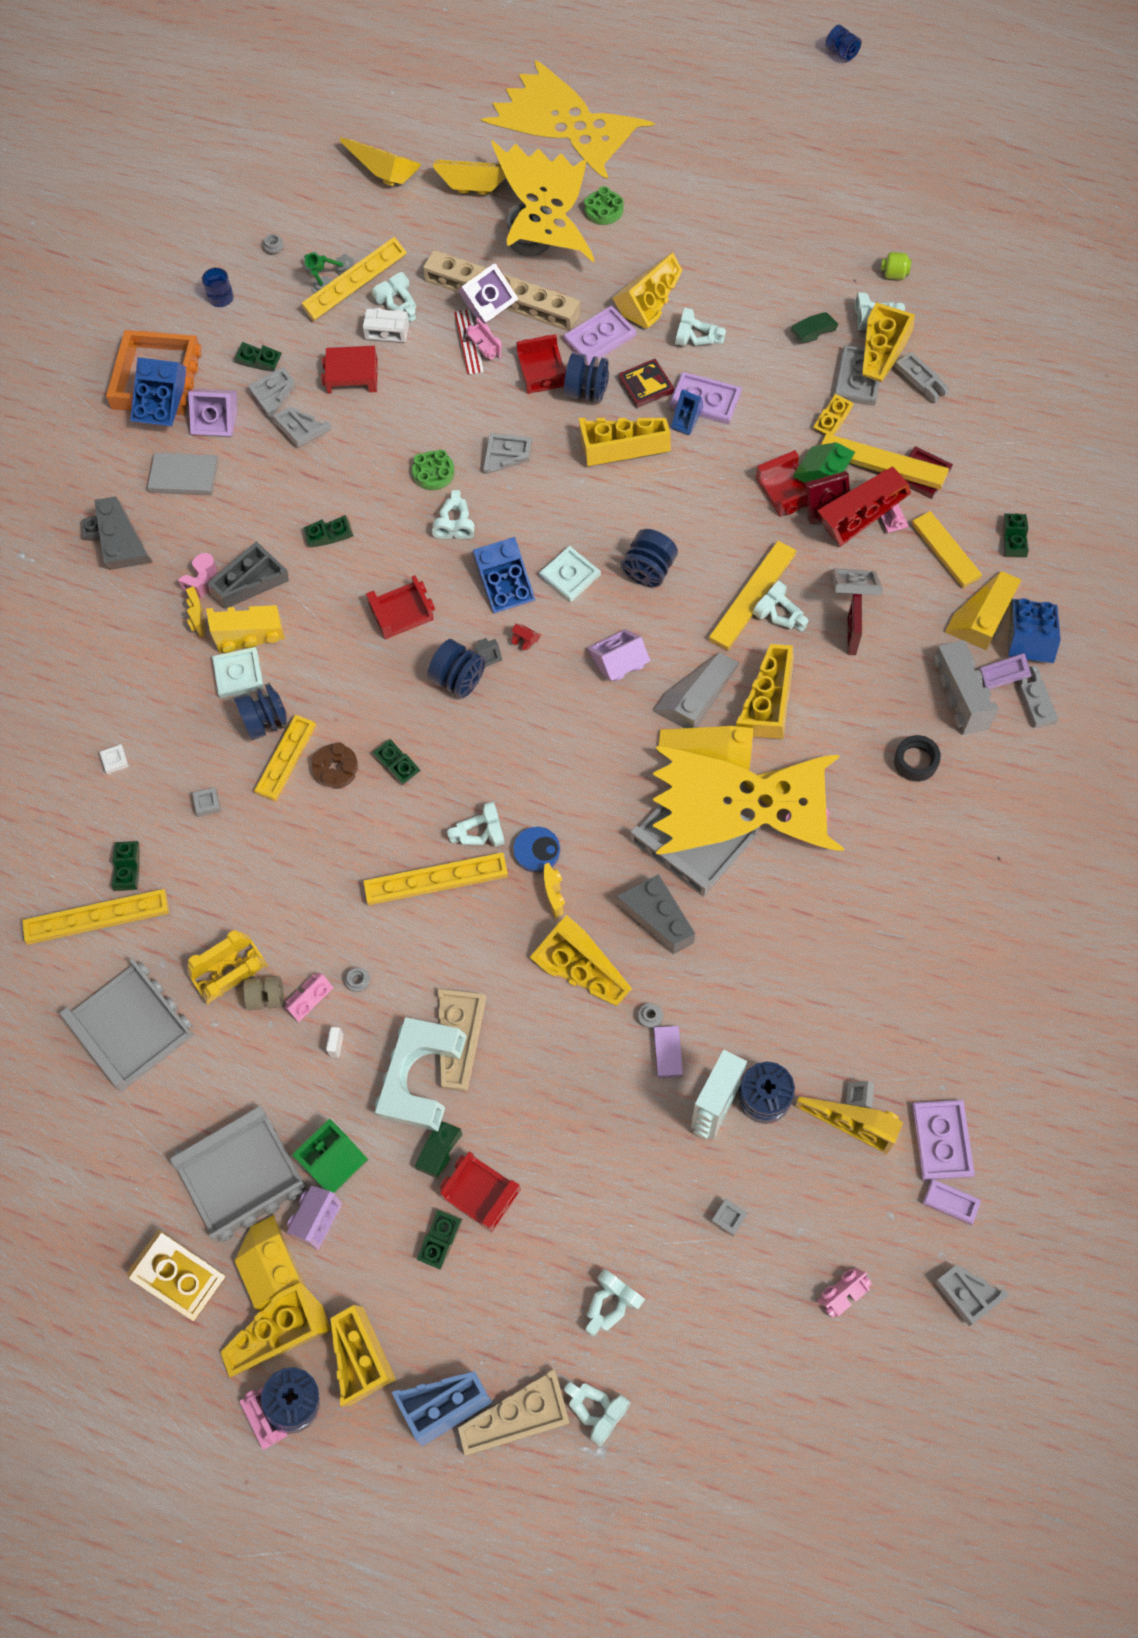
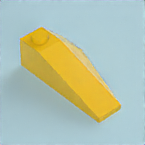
(382, 163)
(646, 295)
(885, 339)
(983, 613)
(722, 742)
(576, 957)
(865, 1124)
(285, 1324)

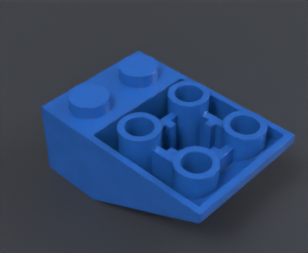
(157, 391)
(503, 574)
(1034, 630)

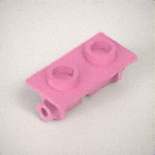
(490, 345)
(894, 519)
(302, 1003)
(852, 1283)
(263, 1430)

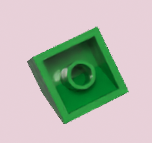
(824, 461)

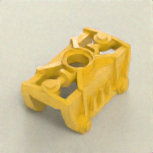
(220, 957)

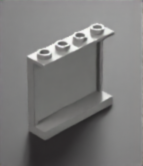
(696, 866)
(129, 1026)
(239, 1174)

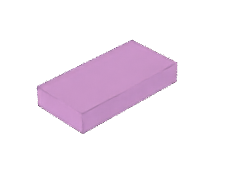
(1005, 671)
(668, 1051)
(951, 1202)

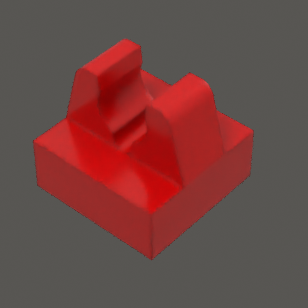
(521, 631)

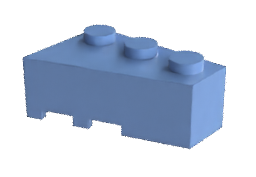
(441, 1405)

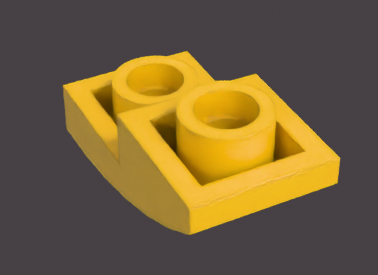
(834, 415)
(195, 612)
(552, 886)

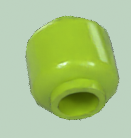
(896, 265)

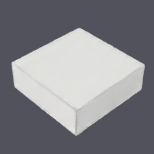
(114, 759)
(334, 1042)

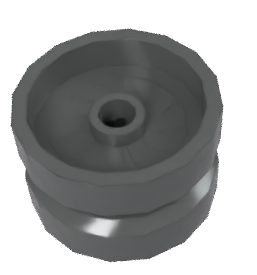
(526, 247)

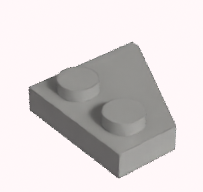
(272, 390)
(299, 426)
(506, 451)
(969, 1293)

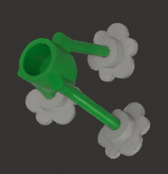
(315, 264)

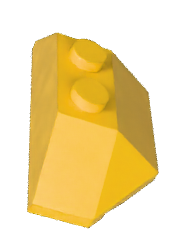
(470, 175)
(266, 1263)

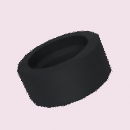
(925, 744)

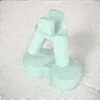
(396, 285)
(863, 308)
(716, 334)
(461, 528)
(767, 606)
(493, 829)
(626, 1297)
(601, 1425)

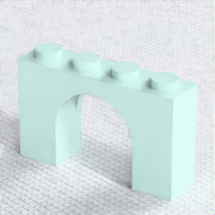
(414, 1041)
(717, 1095)

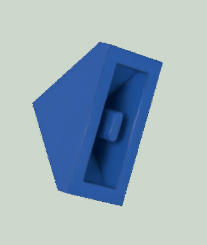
(687, 412)

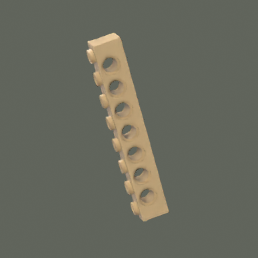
(532, 300)

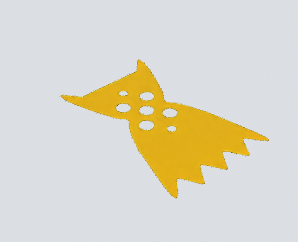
(546, 92)
(562, 182)
(704, 819)

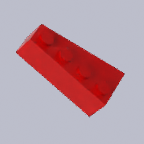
(863, 505)

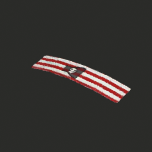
(470, 350)

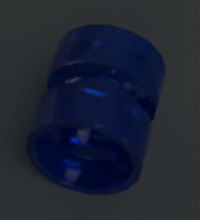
(843, 43)
(217, 287)

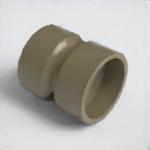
(255, 993)

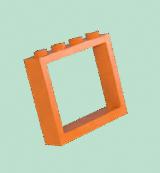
(130, 341)

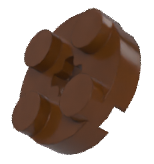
(330, 777)

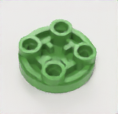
(603, 206)
(433, 470)

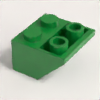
(330, 1157)

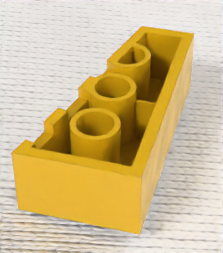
(623, 439)
(769, 697)

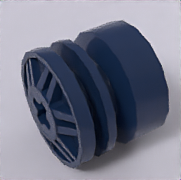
(586, 377)
(649, 558)
(456, 668)
(261, 711)
(753, 1098)
(302, 1412)

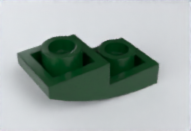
(811, 327)
(254, 357)
(328, 533)
(1015, 535)
(396, 762)
(126, 866)
(437, 1148)
(439, 1239)

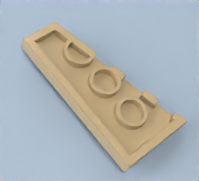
(464, 1012)
(522, 1415)

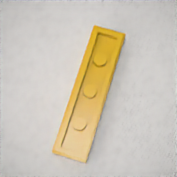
(946, 549)
(285, 758)

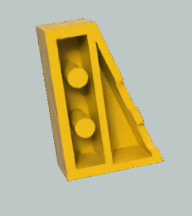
(245, 628)

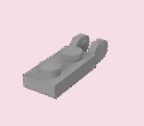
(921, 376)
(1037, 700)

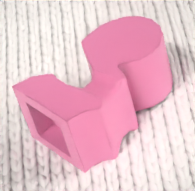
(205, 569)

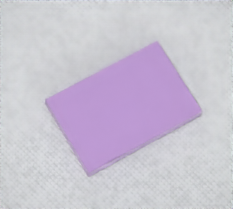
(600, 334)
(717, 397)
(942, 1140)

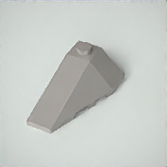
(694, 695)

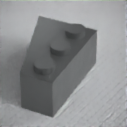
(118, 536)
(247, 576)
(658, 913)

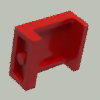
(541, 363)
(350, 367)
(780, 486)
(401, 608)
(479, 1191)

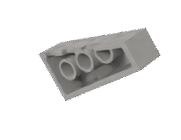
(964, 688)

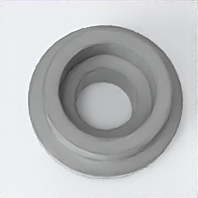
(273, 243)
(354, 973)
(650, 1022)

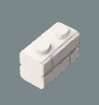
(386, 325)

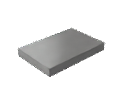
(850, 381)
(183, 473)
(856, 581)

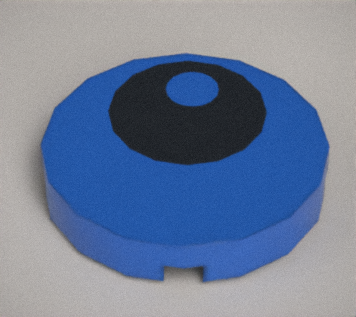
(536, 848)

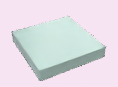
(570, 573)
(237, 672)

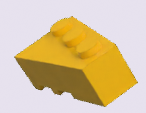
(359, 1356)

